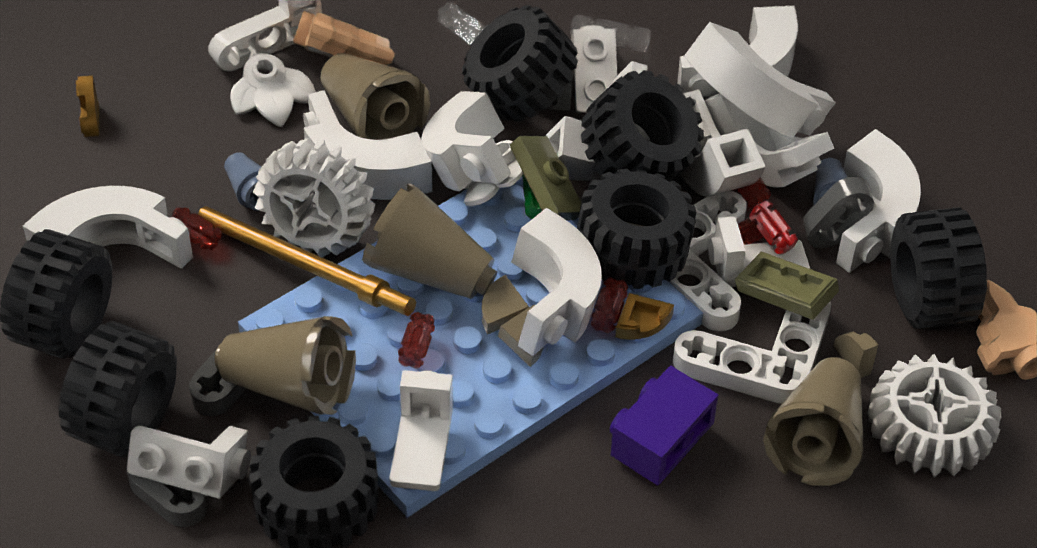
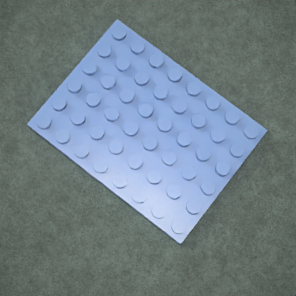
(494, 391)

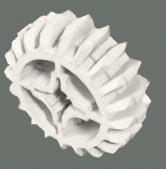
(340, 197)
(934, 415)

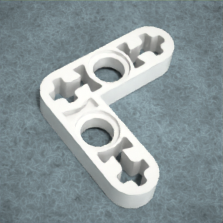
(230, 46)
(720, 292)
(766, 365)

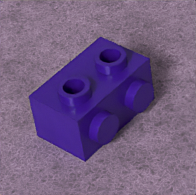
(662, 424)

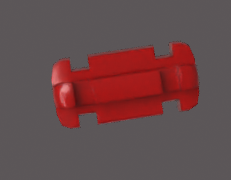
(773, 227)

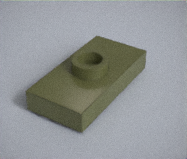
(546, 175)
(787, 285)

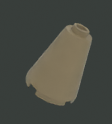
(375, 97)
(428, 247)
(292, 362)
(819, 425)

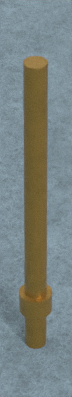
(368, 288)

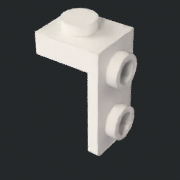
(595, 63)
(732, 256)
(422, 430)
(187, 462)

